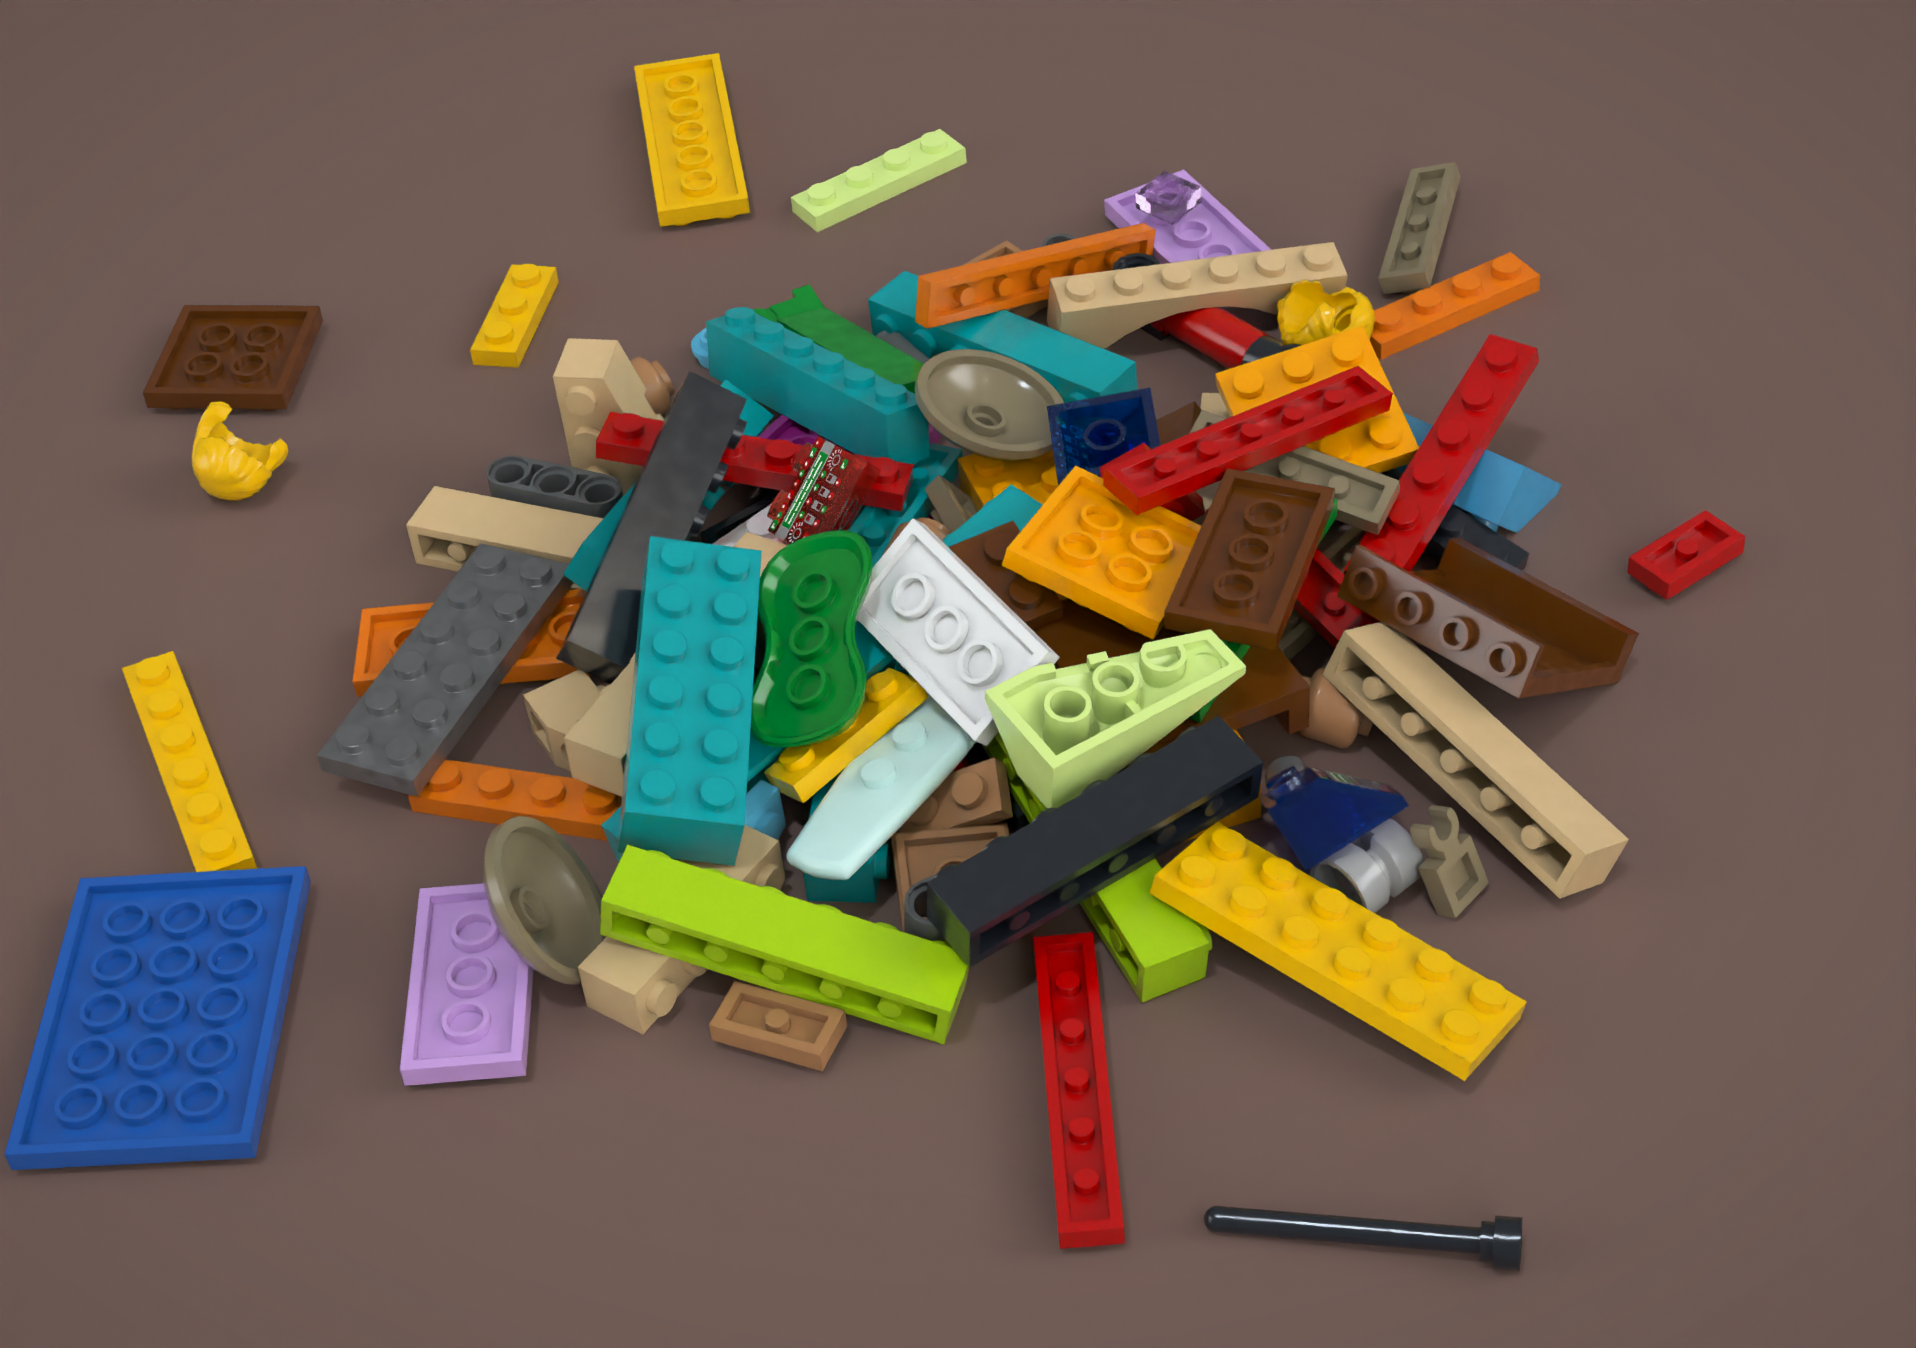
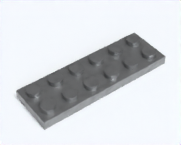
(446, 670)

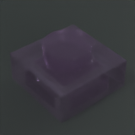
(1168, 197)

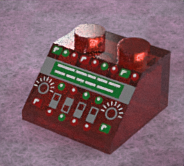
(824, 493)

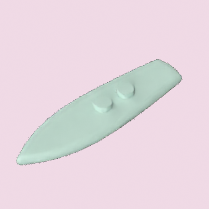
(880, 792)

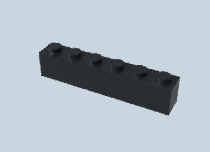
(662, 505)
(1092, 840)

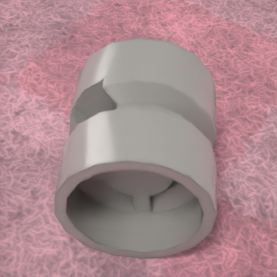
(1373, 866)

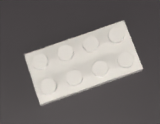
(947, 627)

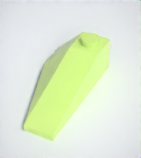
(1105, 713)

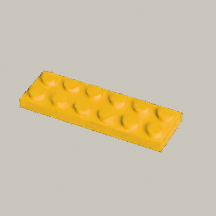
(691, 140)
(1339, 949)

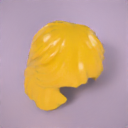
(1312, 314)
(228, 464)

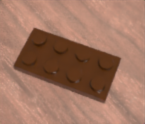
(1250, 559)

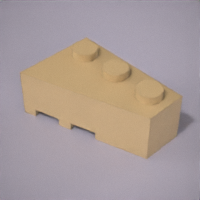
(590, 384)

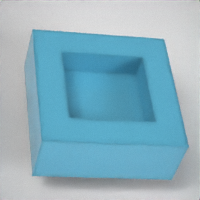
(765, 810)

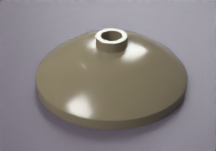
(987, 404)
(541, 897)

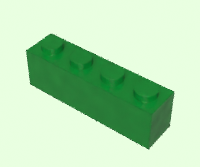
(855, 345)

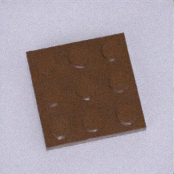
(233, 356)

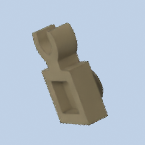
(1453, 865)

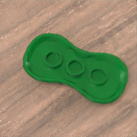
(811, 663)

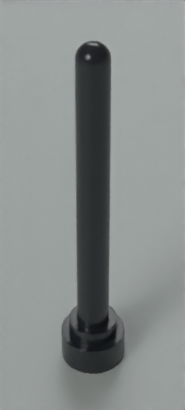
(1493, 1241)

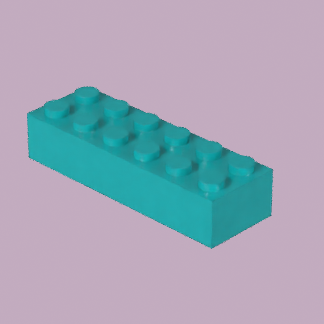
(691, 701)

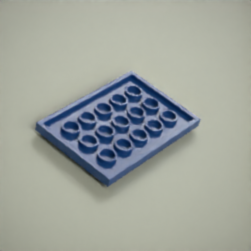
(162, 1020)

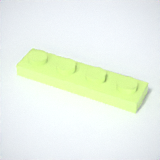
(878, 180)

